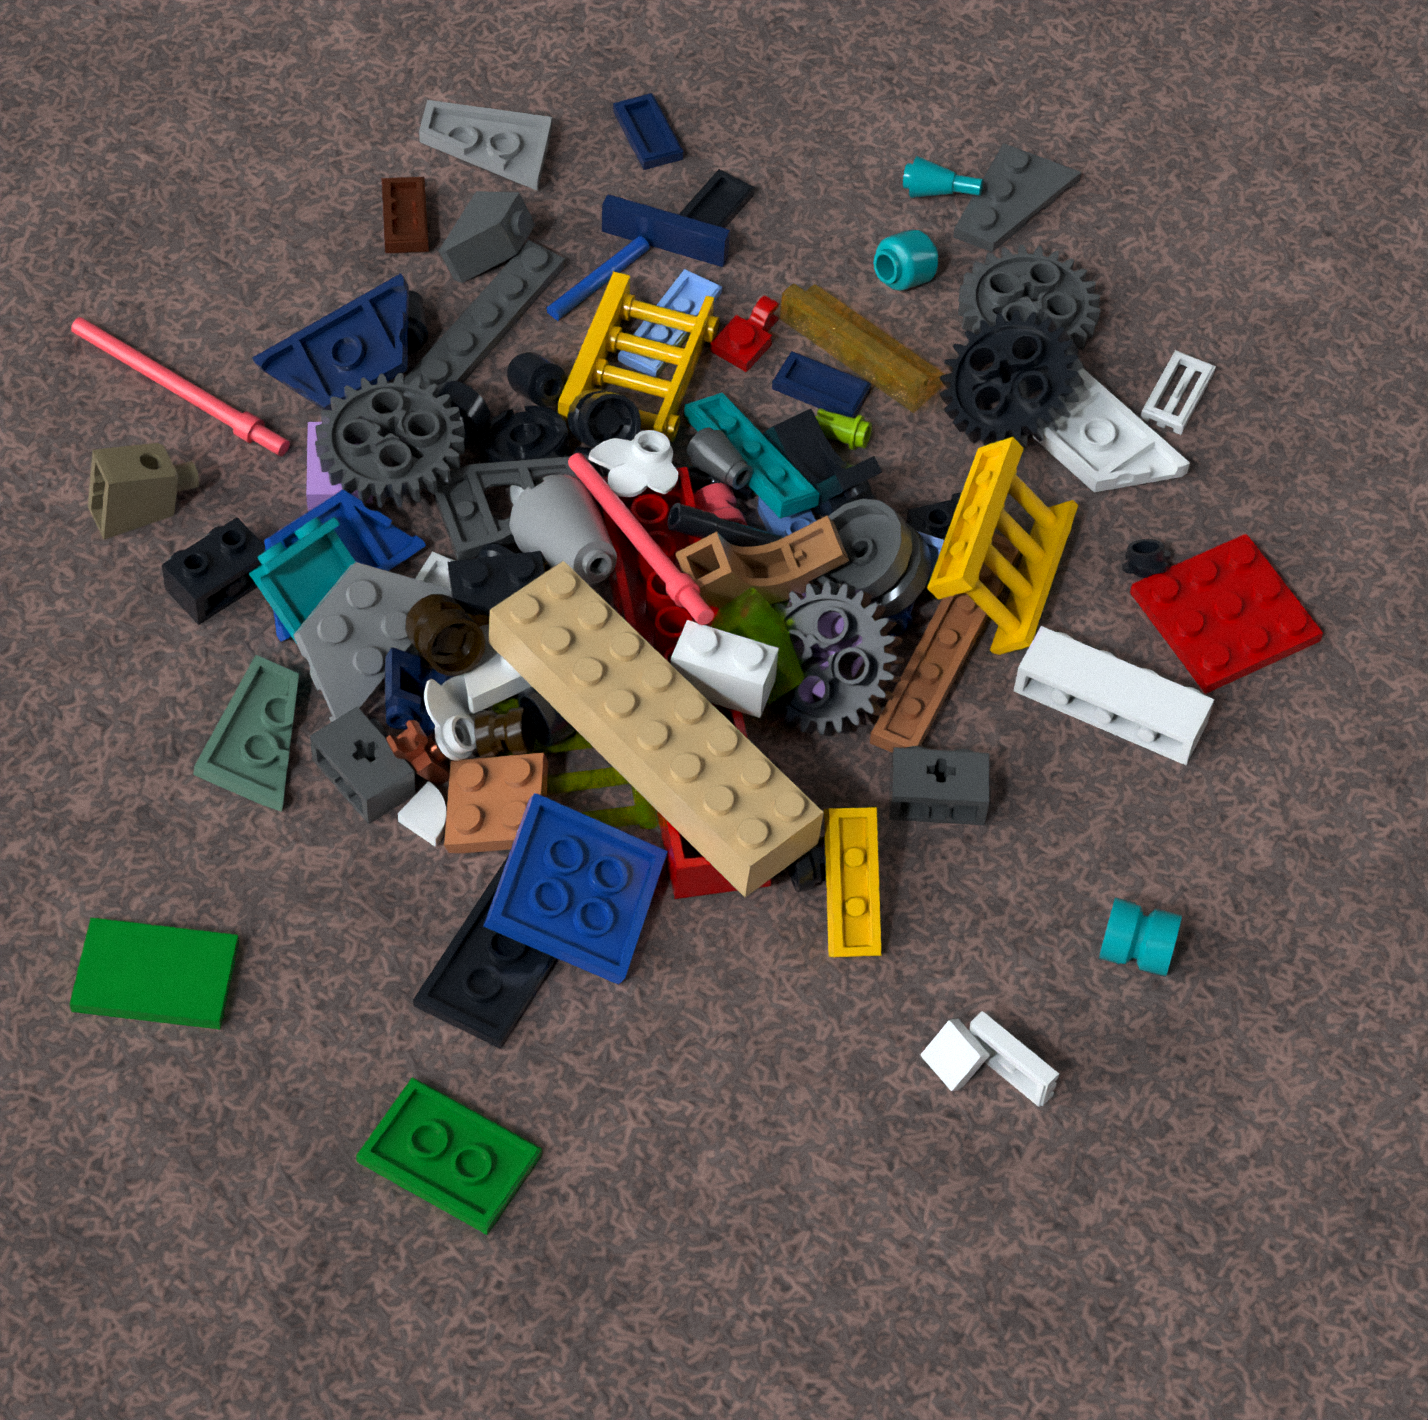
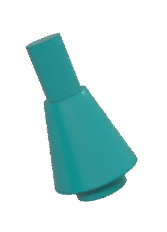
(930, 179)

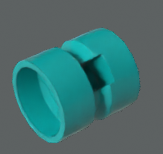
(1140, 937)

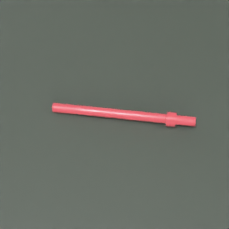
(244, 425)
(679, 585)

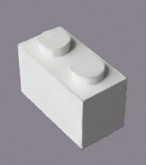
(726, 667)

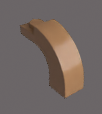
(772, 568)

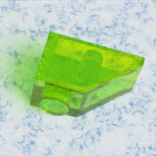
(755, 619)

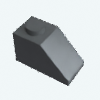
(486, 234)

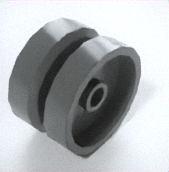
(883, 555)

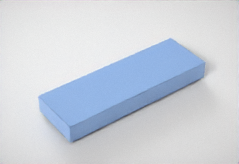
(683, 296)

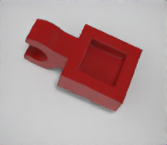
(746, 341)

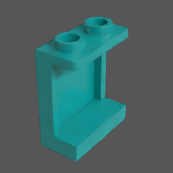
(302, 573)

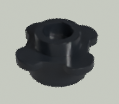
(1146, 558)

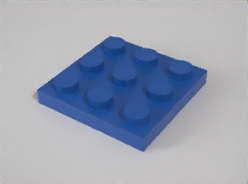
(576, 889)

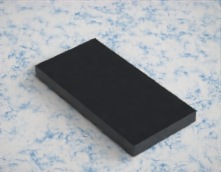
(484, 977)

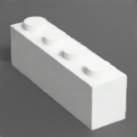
(1113, 695)

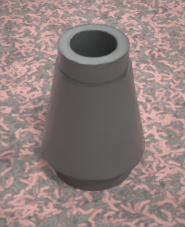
(717, 456)

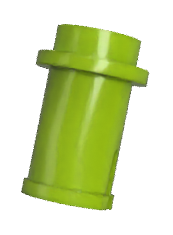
(845, 429)

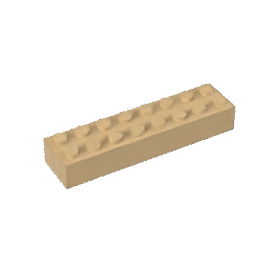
(655, 728)

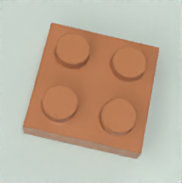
(490, 800)

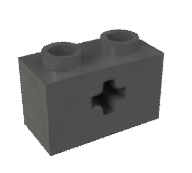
(362, 765)
(939, 786)

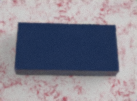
(648, 131)
(821, 385)

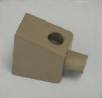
(135, 486)

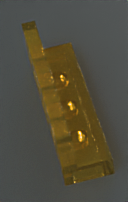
(860, 345)

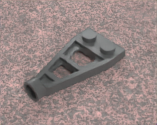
(466, 508)

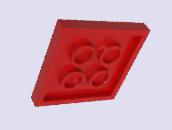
(1226, 613)

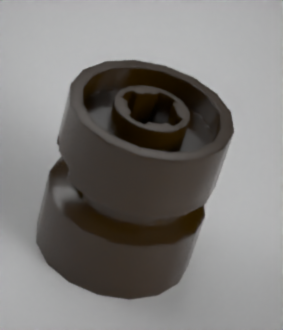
(445, 635)

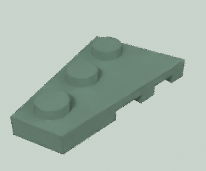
(254, 736)

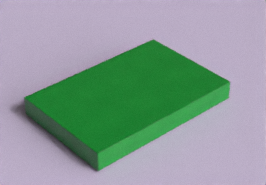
(154, 973)
(449, 1155)

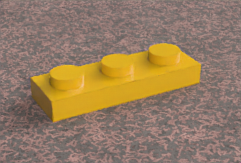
(852, 882)

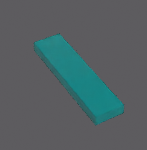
(773, 475)

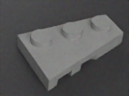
(489, 138)

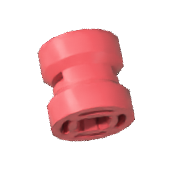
(719, 500)

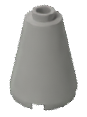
(565, 526)

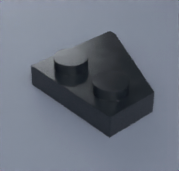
(487, 581)

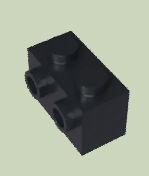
(213, 570)

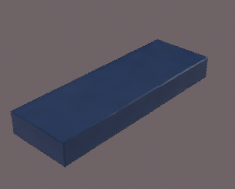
(665, 230)

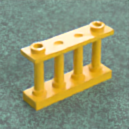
(607, 337)
(970, 540)

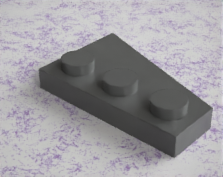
(1012, 193)

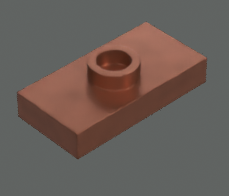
(404, 214)

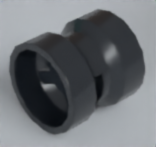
(809, 868)

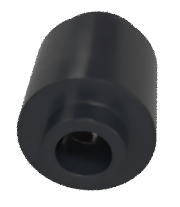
(536, 378)

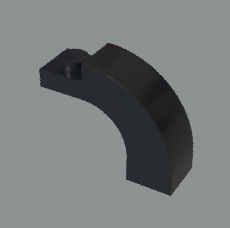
(809, 451)

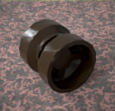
(504, 732)

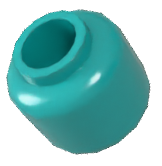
(906, 260)

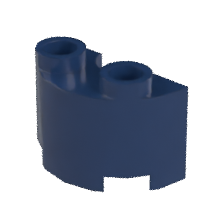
(405, 690)

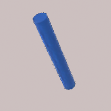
(598, 278)

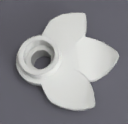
(637, 463)
(451, 716)

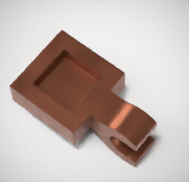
(421, 752)

